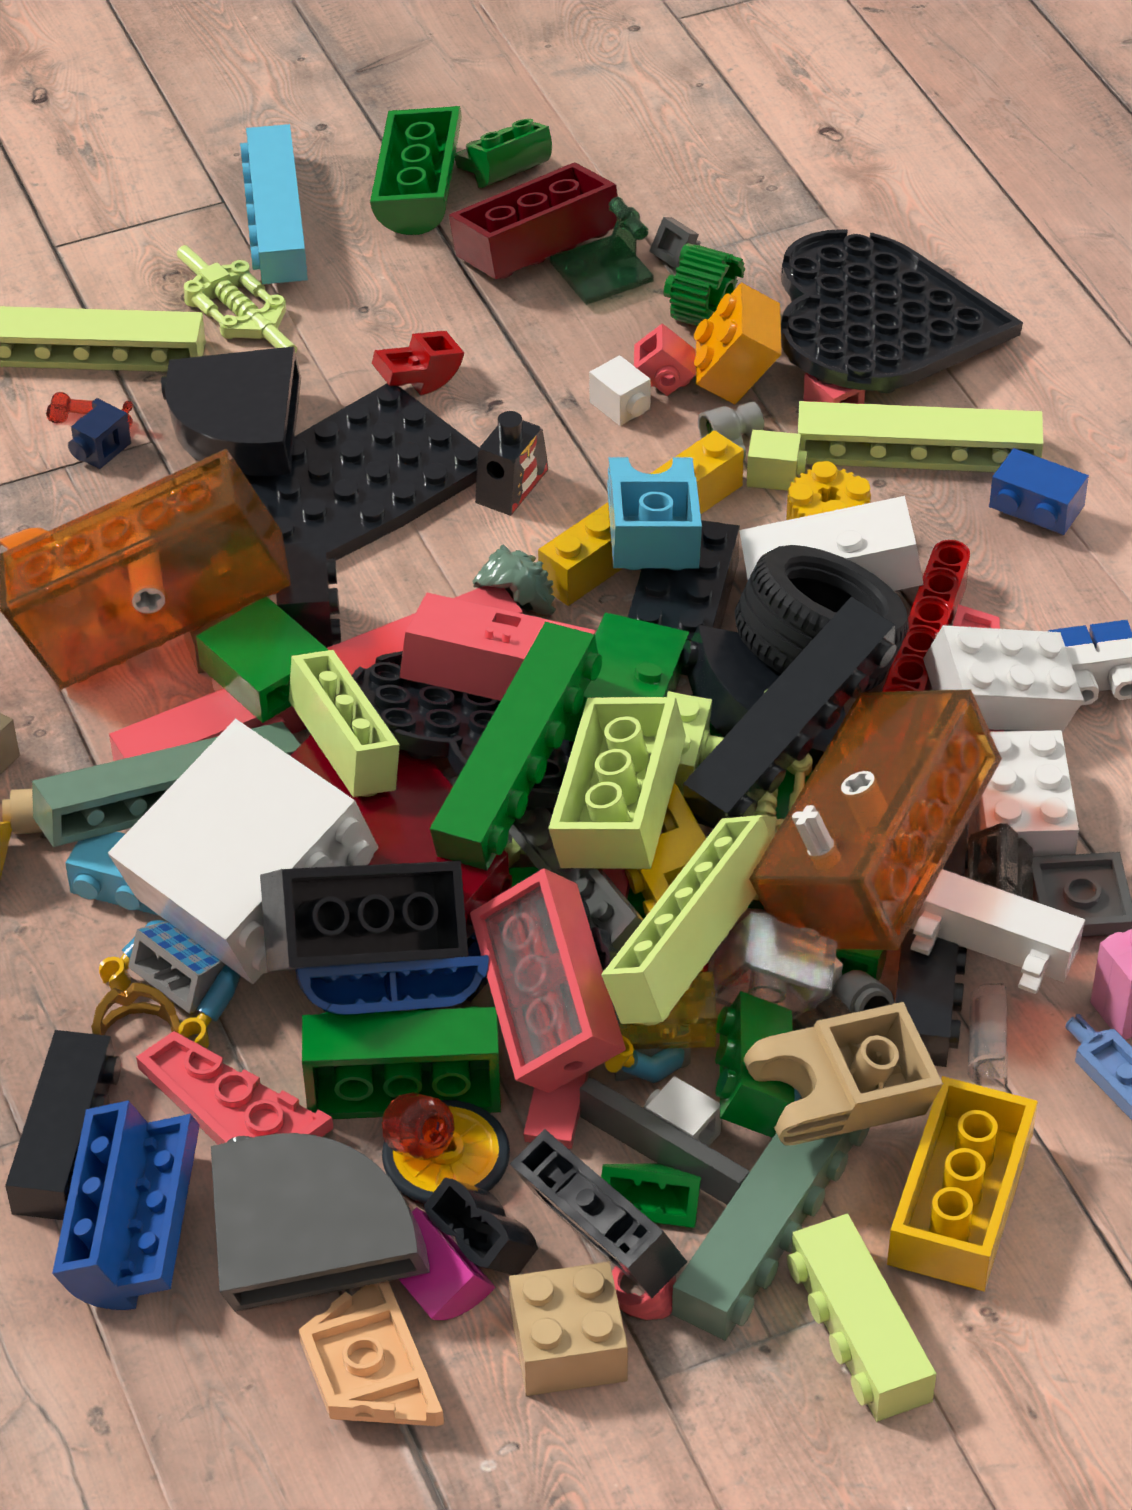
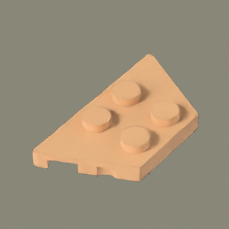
(369, 1361)

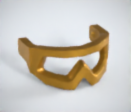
(126, 998)

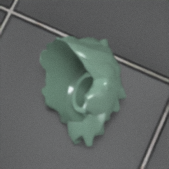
(520, 577)

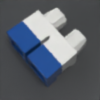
(1100, 658)

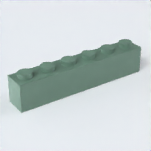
(121, 791)
(756, 1230)

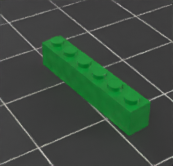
(516, 746)

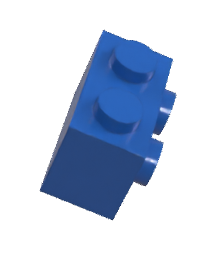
(1038, 491)

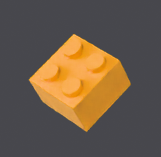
(737, 343)

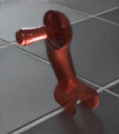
(62, 405)

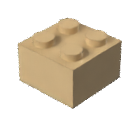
(568, 1328)

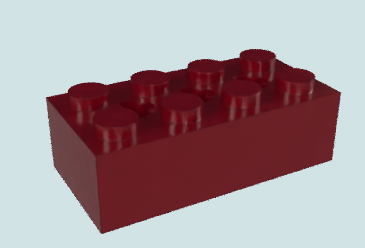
(534, 220)

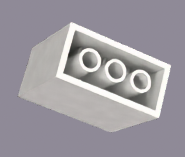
(223, 825)

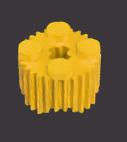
(825, 490)

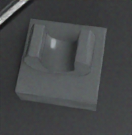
(670, 240)

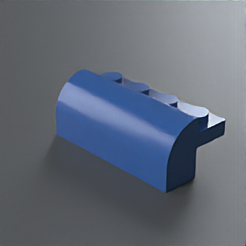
(125, 1206)

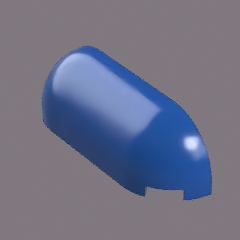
(393, 984)

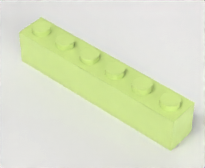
(98, 338)
(916, 435)
(687, 923)

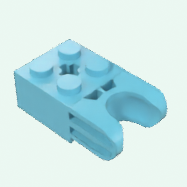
(654, 516)

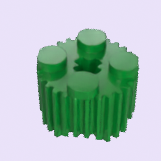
(701, 282)

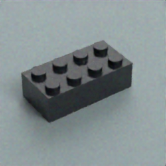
(691, 595)
(363, 914)

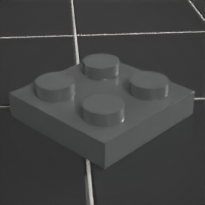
(1086, 887)

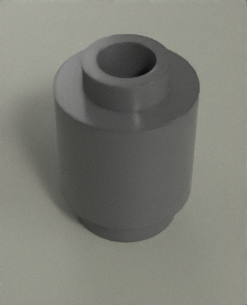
(862, 991)

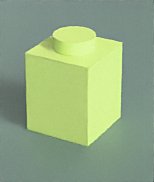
(774, 459)

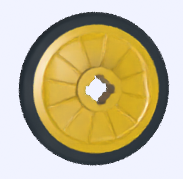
(476, 1156)

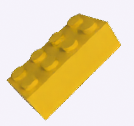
(962, 1183)

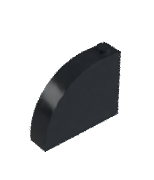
(237, 405)
(734, 679)

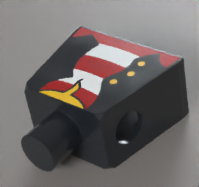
(510, 463)

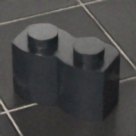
(480, 1227)

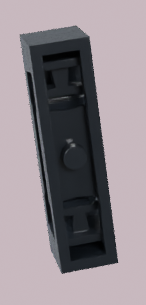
(599, 1213)

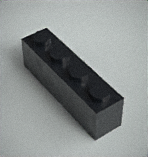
(72, 1080)

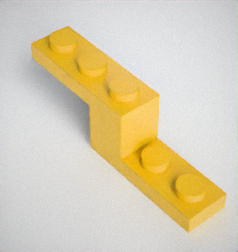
(674, 849)

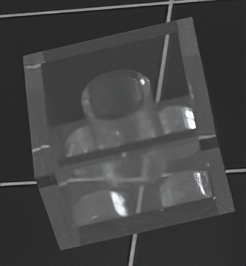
(773, 963)

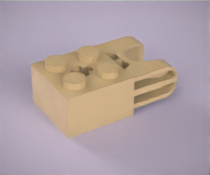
(849, 1072)

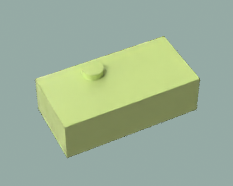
(618, 783)

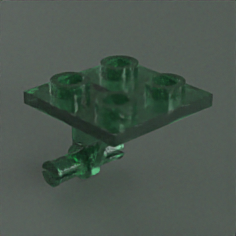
(608, 263)

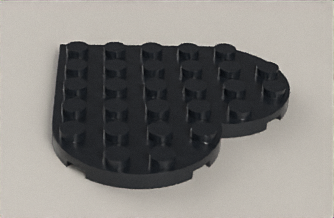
(880, 313)
(444, 722)

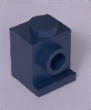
(100, 434)

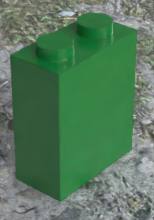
(253, 656)

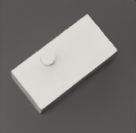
(868, 534)

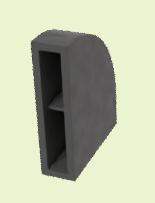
(307, 1220)

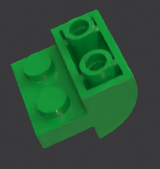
(506, 152)

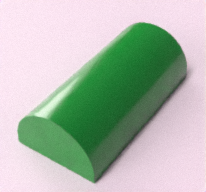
(415, 168)

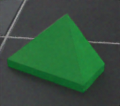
(657, 1191)

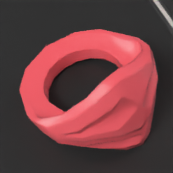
(644, 1306)

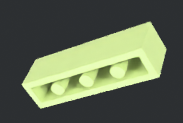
(344, 723)
(861, 1317)

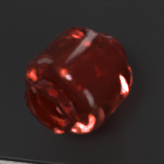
(418, 1126)

